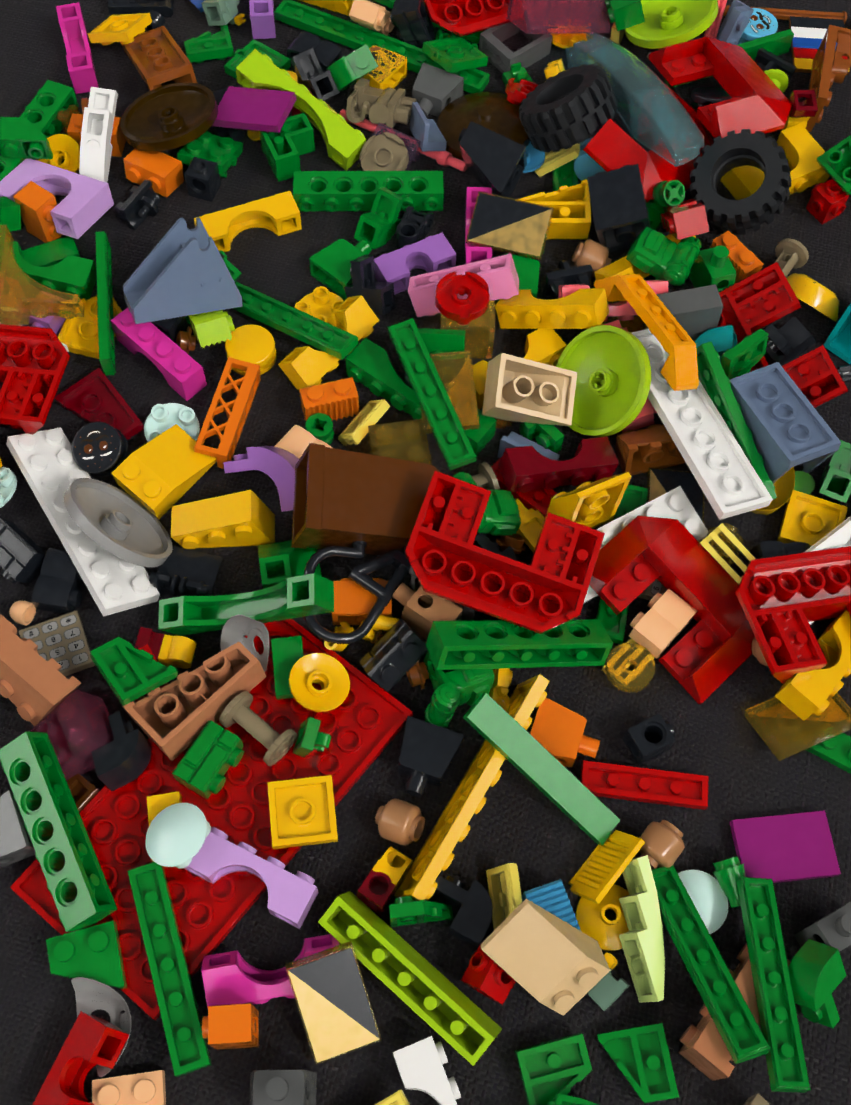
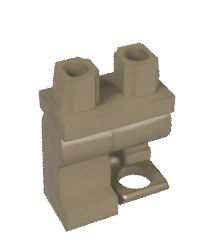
(381, 105)

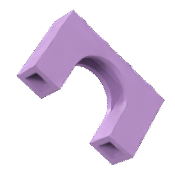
(84, 200)

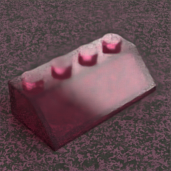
(559, 16)

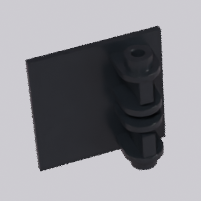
(186, 574)

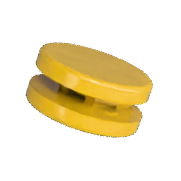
(252, 345)

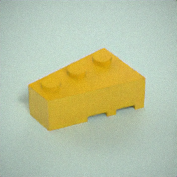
(571, 210)
(223, 522)

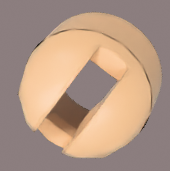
(22, 612)

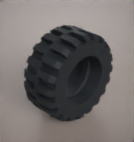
(568, 108)
(739, 151)

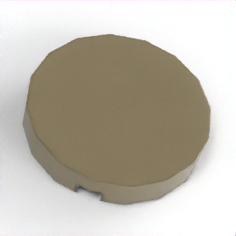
(384, 153)

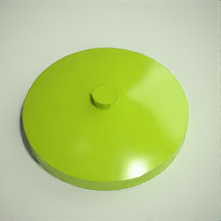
(672, 22)
(610, 379)

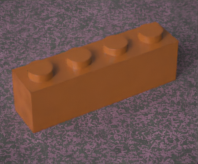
(646, 449)

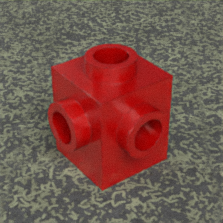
(827, 201)
(488, 977)

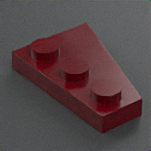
(98, 401)

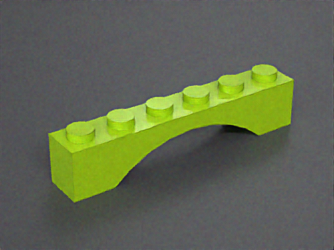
(341, 139)

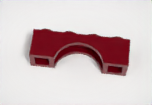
(529, 470)

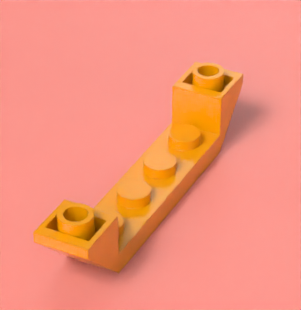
(681, 365)

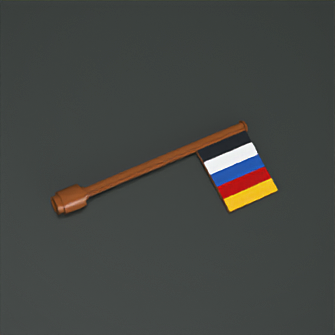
(808, 32)

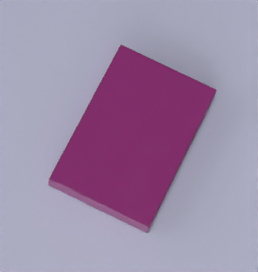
(254, 109)
(786, 846)

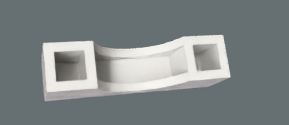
(423, 1070)

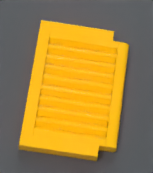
(605, 866)

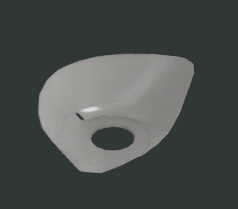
(240, 625)
(94, 996)

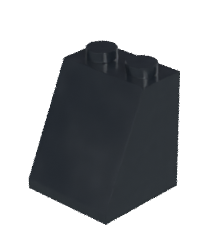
(492, 158)
(618, 207)

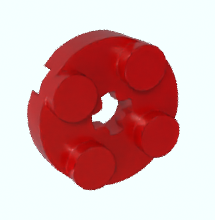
(518, 91)
(462, 309)

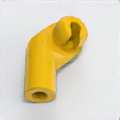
(344, 628)

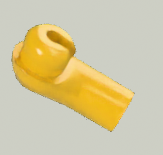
(383, 623)

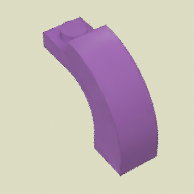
(275, 463)

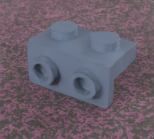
(734, 22)

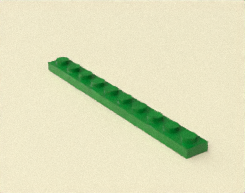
(356, 36)

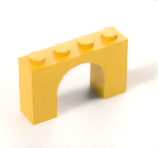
(802, 157)

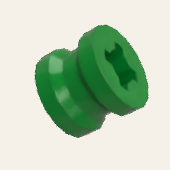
(675, 190)
(324, 421)

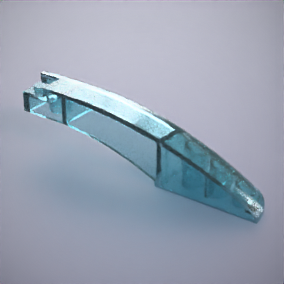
(643, 99)

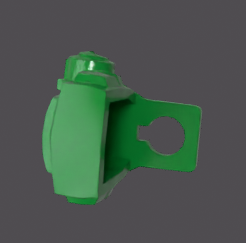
(663, 257)
(501, 512)
(453, 690)

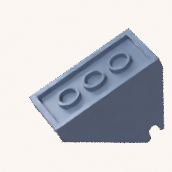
(181, 278)
(782, 421)

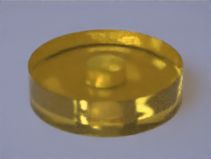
(623, 678)

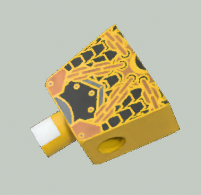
(391, 68)

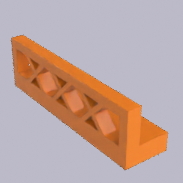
(238, 415)

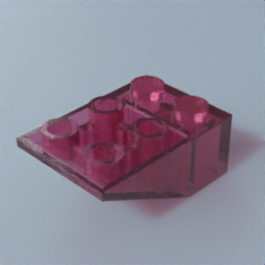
(76, 730)

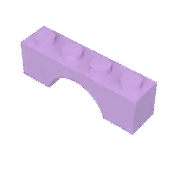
(288, 894)

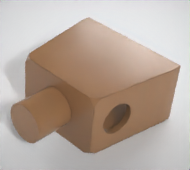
(424, 608)

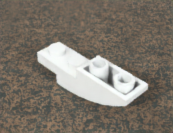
(97, 134)

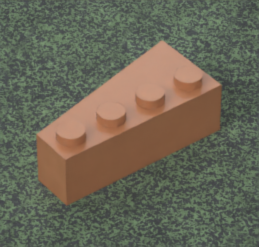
(28, 678)
(182, 708)
(703, 1043)

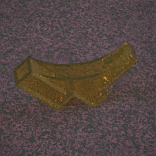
(24, 296)

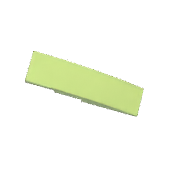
(644, 941)

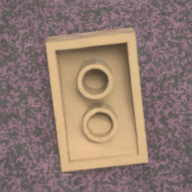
(528, 391)
(546, 956)

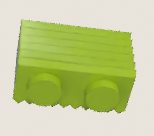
(212, 327)

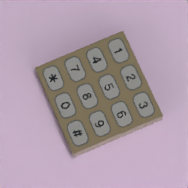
(62, 640)

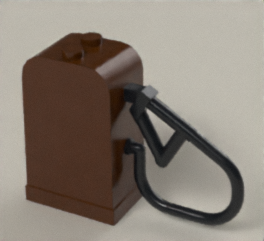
(354, 508)

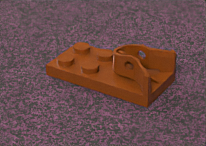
(159, 58)
(829, 68)

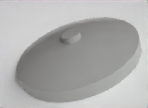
(118, 522)

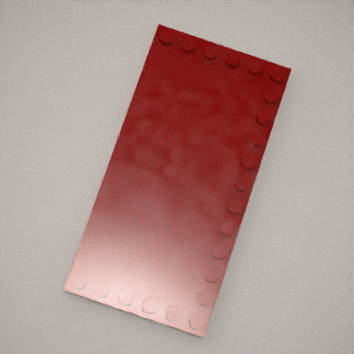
(205, 910)

